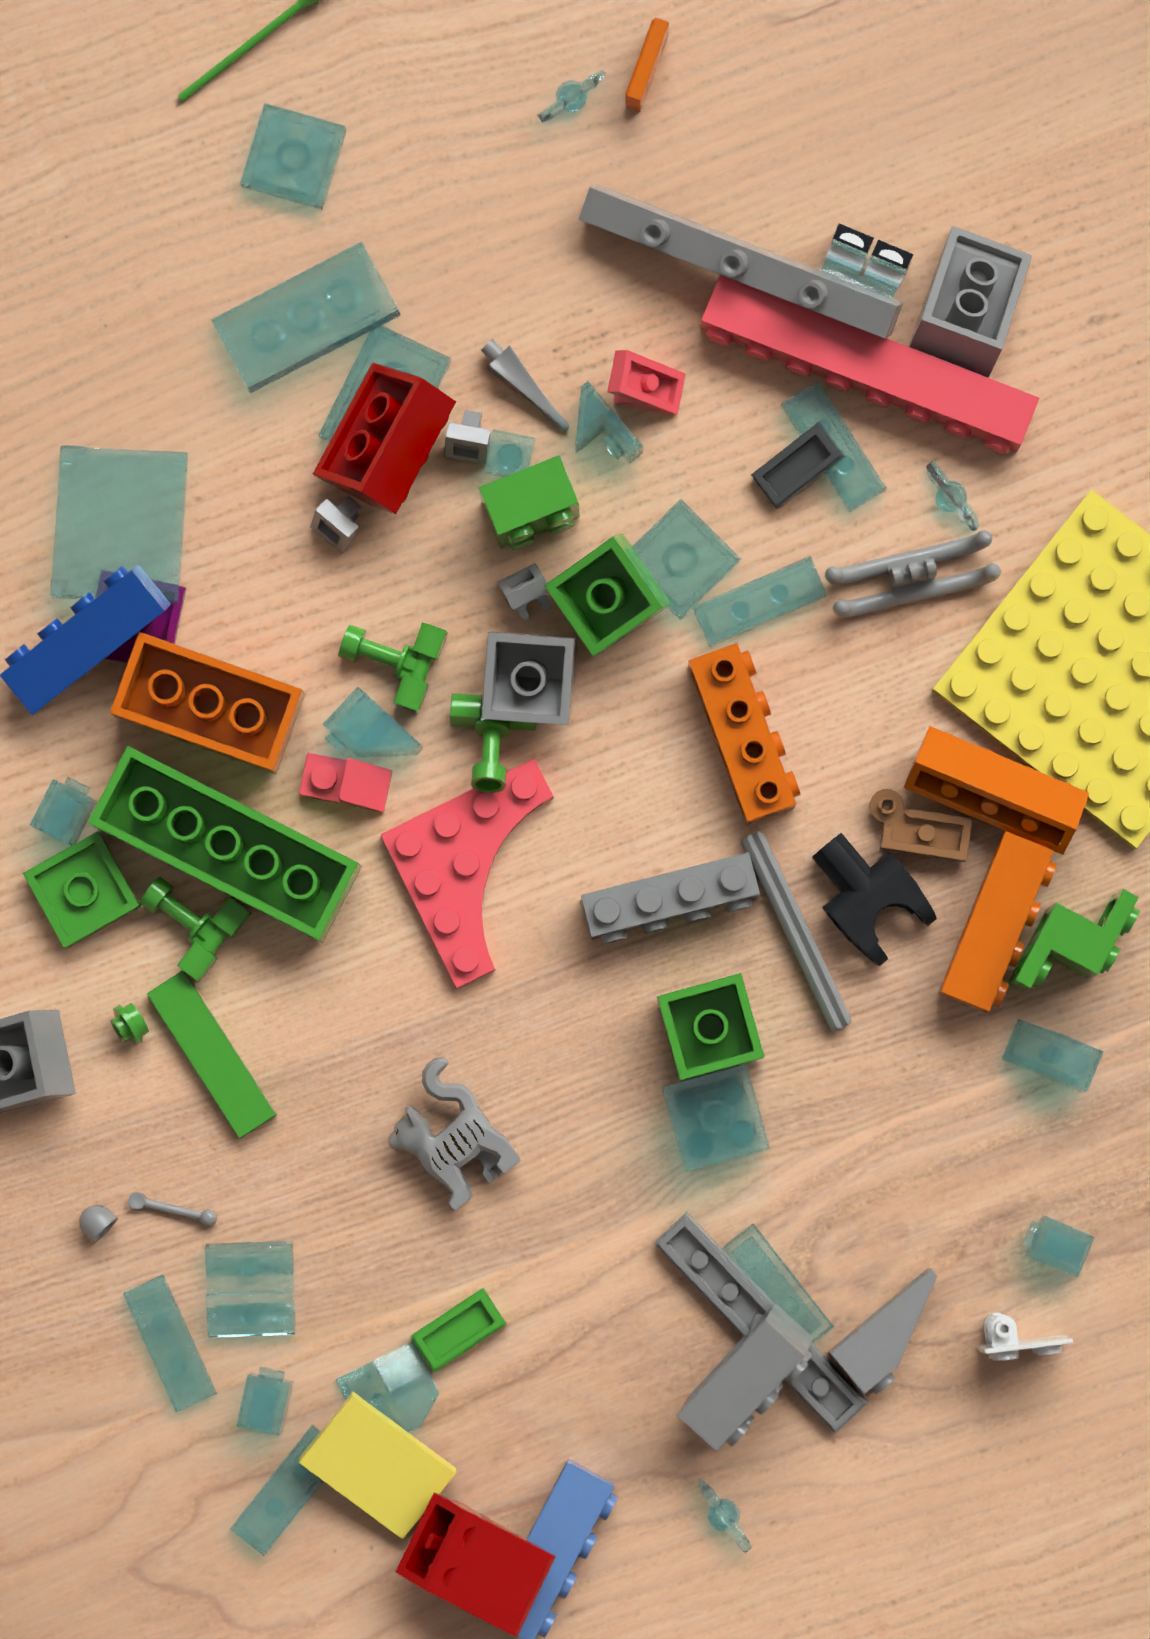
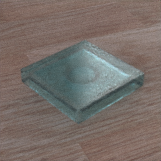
(685, 557)

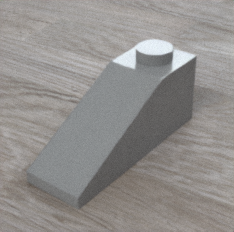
(880, 1341)

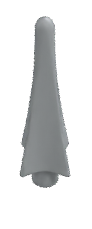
(510, 370)

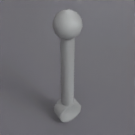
(139, 1201)

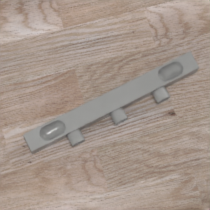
(741, 261)

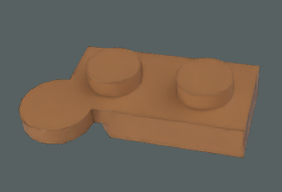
(920, 830)

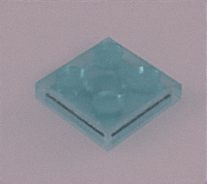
(293, 156)

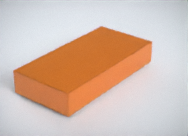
(646, 64)

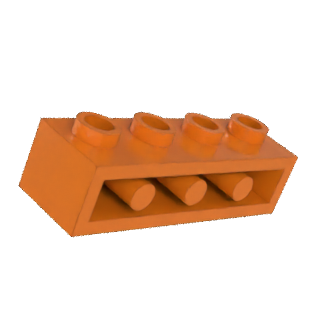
(742, 733)
(995, 787)
(996, 923)

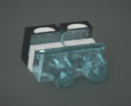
(849, 254)

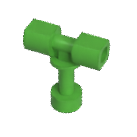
(410, 664)
(467, 712)
(206, 932)

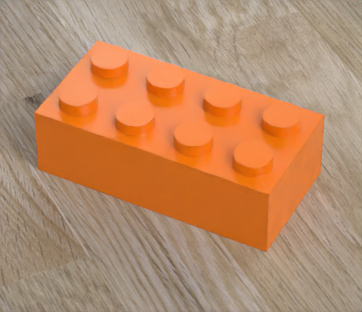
(207, 703)

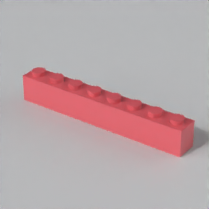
(869, 364)

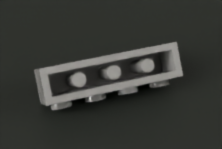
(670, 896)

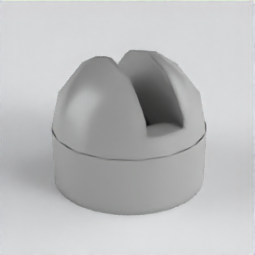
(96, 1222)

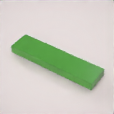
(211, 1054)

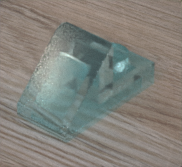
(597, 417)

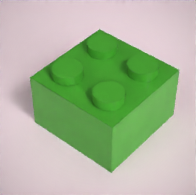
(530, 503)
(607, 594)
(710, 1027)

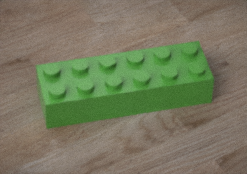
(225, 844)

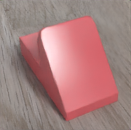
(645, 383)
(345, 782)

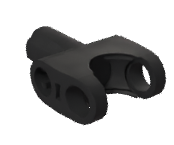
(867, 892)

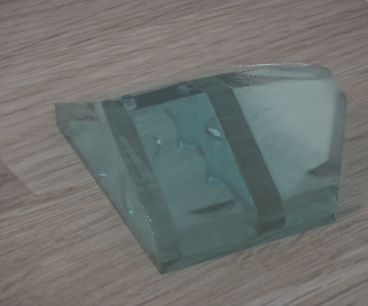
(395, 1385)

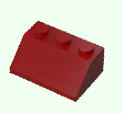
(385, 437)

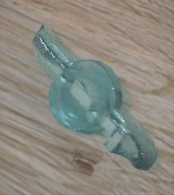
(571, 96)
(952, 496)
(724, 1515)

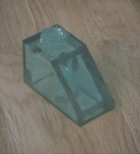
(368, 730)
(1052, 1055)

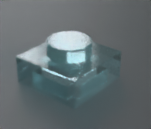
(508, 453)

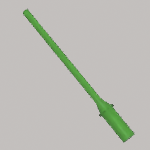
(300, 4)

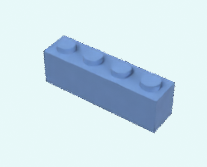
(565, 1531)

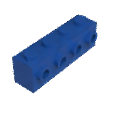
(85, 638)

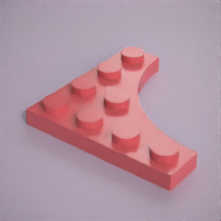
(448, 860)

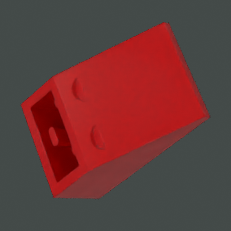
(475, 1564)

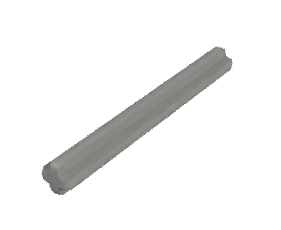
(796, 931)

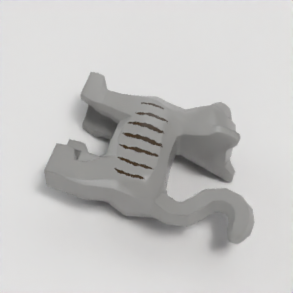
(461, 1141)

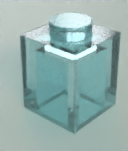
(64, 810)
(1057, 1245)
(265, 1401)

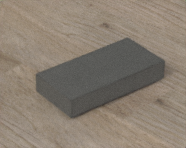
(798, 465)

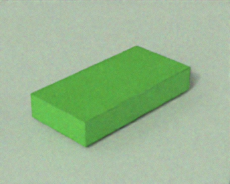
(458, 1329)

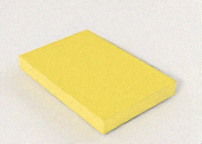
(377, 1465)

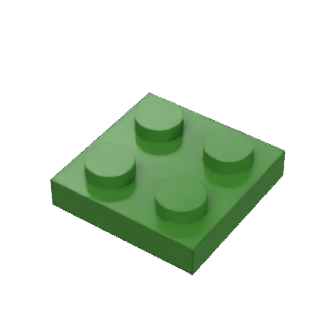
(81, 890)

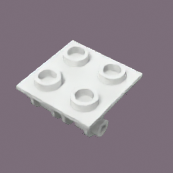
(1003, 1340)

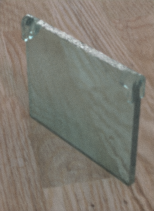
(115, 514)

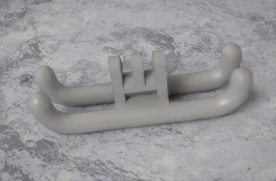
(913, 576)

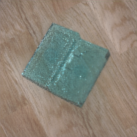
(250, 1289)

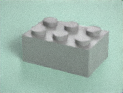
(747, 1379)

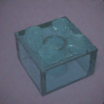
(715, 1118)

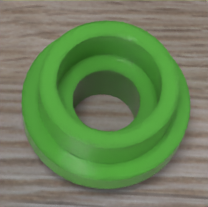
(129, 1023)

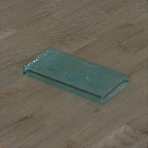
(306, 317)

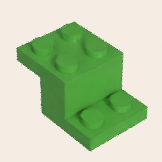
(1075, 941)

